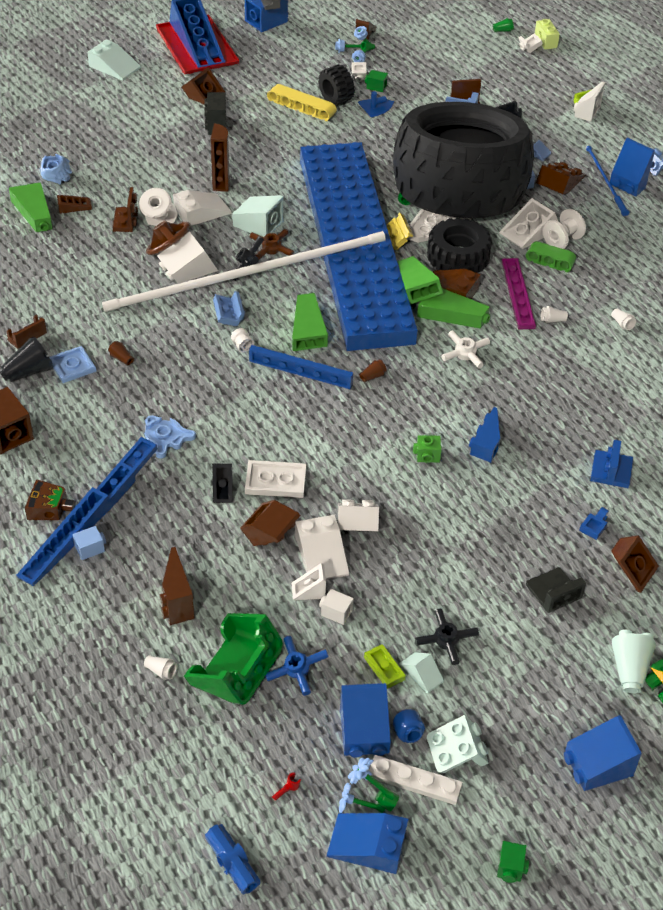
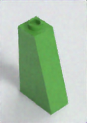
(32, 205)
(418, 280)
(454, 309)
(309, 327)

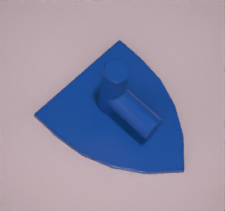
(376, 106)

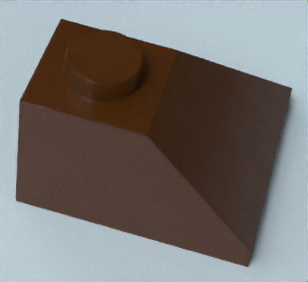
(201, 85)
(635, 561)

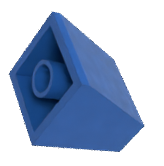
(265, 19)
(365, 719)
(603, 754)

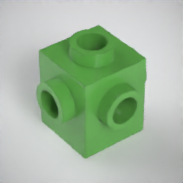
(427, 448)

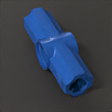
(232, 858)

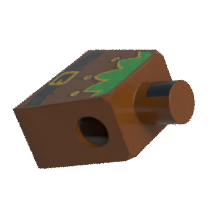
(47, 502)

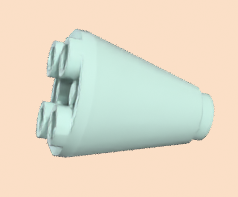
(633, 658)

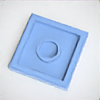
(72, 364)

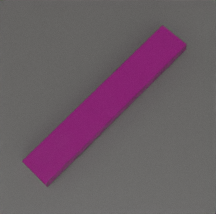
(518, 294)

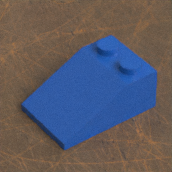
(632, 167)
(369, 840)

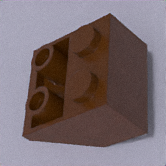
(269, 523)

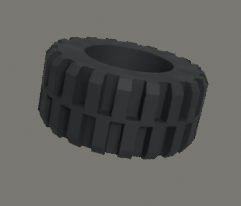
(463, 233)

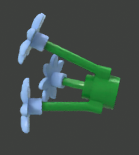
(385, 797)

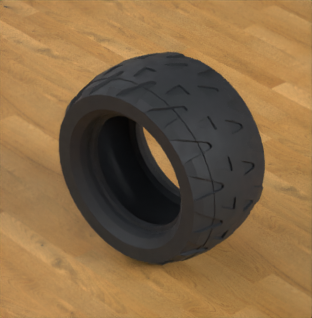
(463, 159)

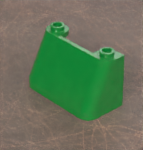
(241, 661)

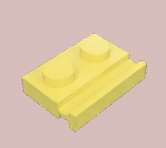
(398, 231)

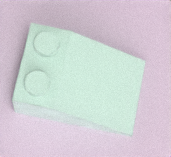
(112, 60)

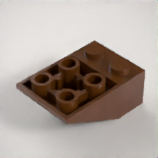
(559, 177)

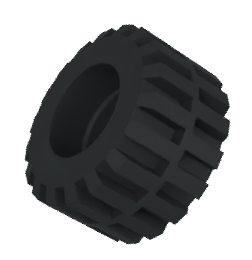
(336, 84)

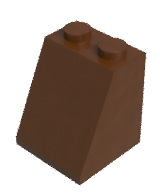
(14, 422)

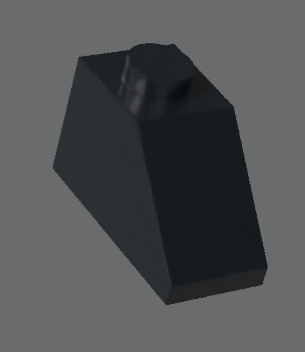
(222, 482)

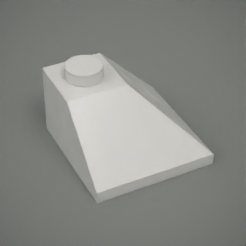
(589, 103)

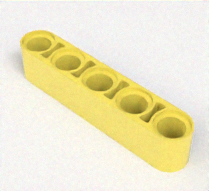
(301, 101)

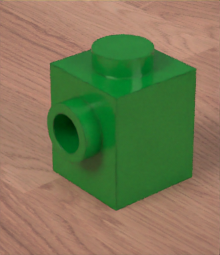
(376, 81)
(512, 862)

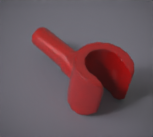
(290, 785)

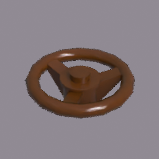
(166, 236)

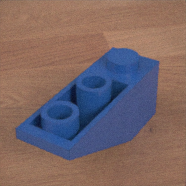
(487, 438)

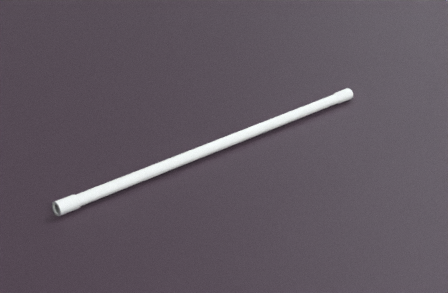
(118, 303)

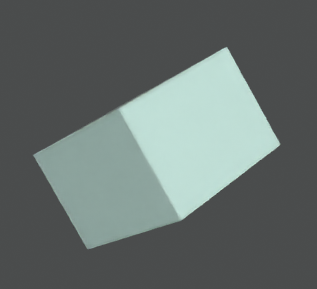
(422, 670)

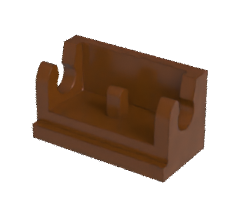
(35, 329)

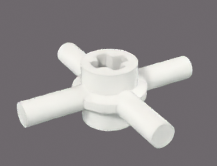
(465, 349)

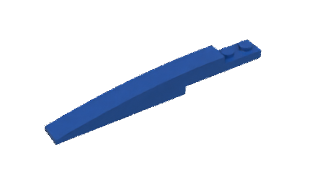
(88, 512)

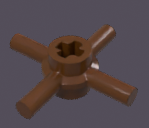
(272, 244)

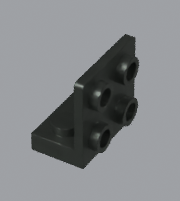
(556, 589)

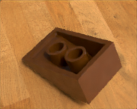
(459, 281)
(177, 594)

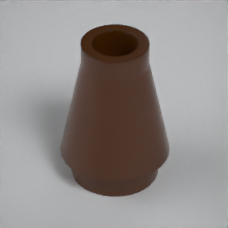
(119, 351)
(374, 370)

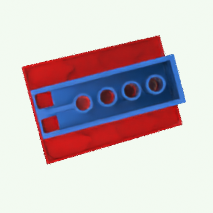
(195, 38)

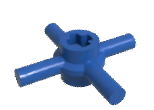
(295, 658)

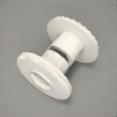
(157, 206)
(570, 225)

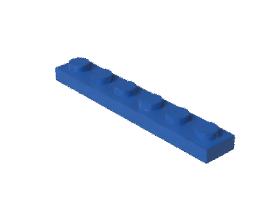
(301, 367)

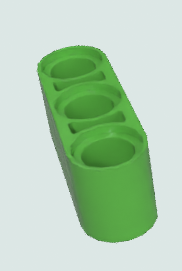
(551, 256)

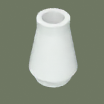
(552, 314)
(624, 319)
(163, 667)

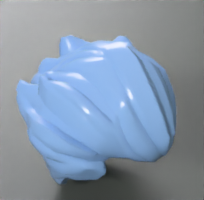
(55, 169)

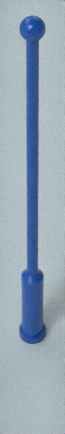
(624, 211)

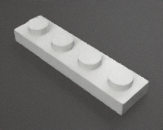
(415, 779)

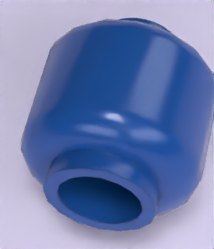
(408, 726)

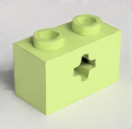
(547, 33)

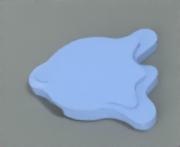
(166, 434)

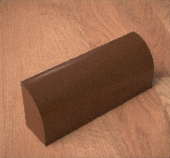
(220, 158)

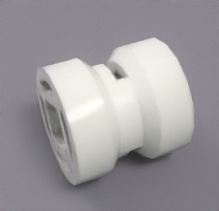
(242, 339)

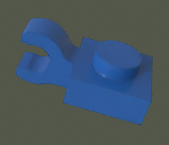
(595, 525)

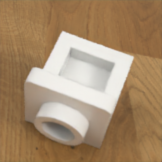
(530, 43)
(359, 71)

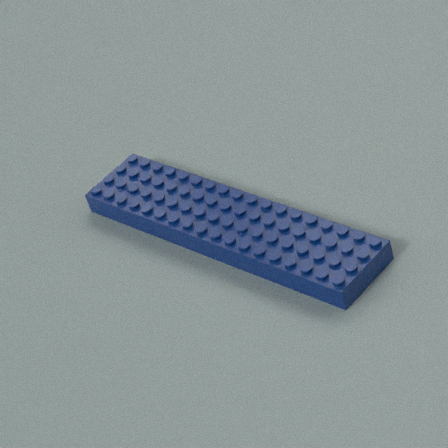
(366, 278)

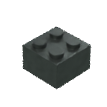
(215, 110)

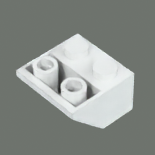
(358, 516)

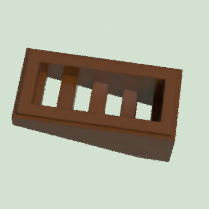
(69, 203)

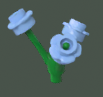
(359, 55)

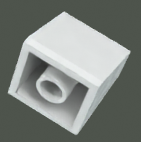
(186, 260)

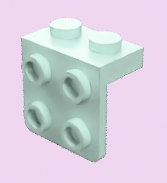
(457, 744)

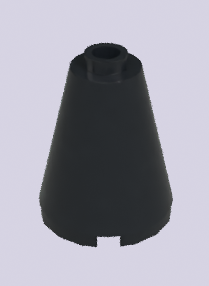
(26, 361)

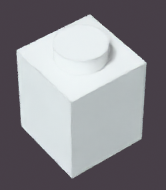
(336, 606)

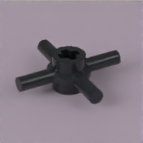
(248, 257)
(447, 636)

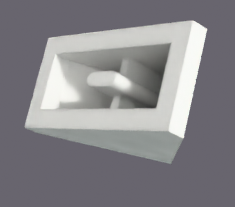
(310, 585)

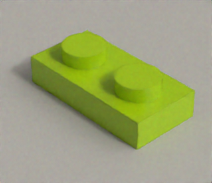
(384, 666)

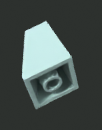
(259, 214)

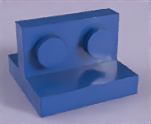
(612, 467)

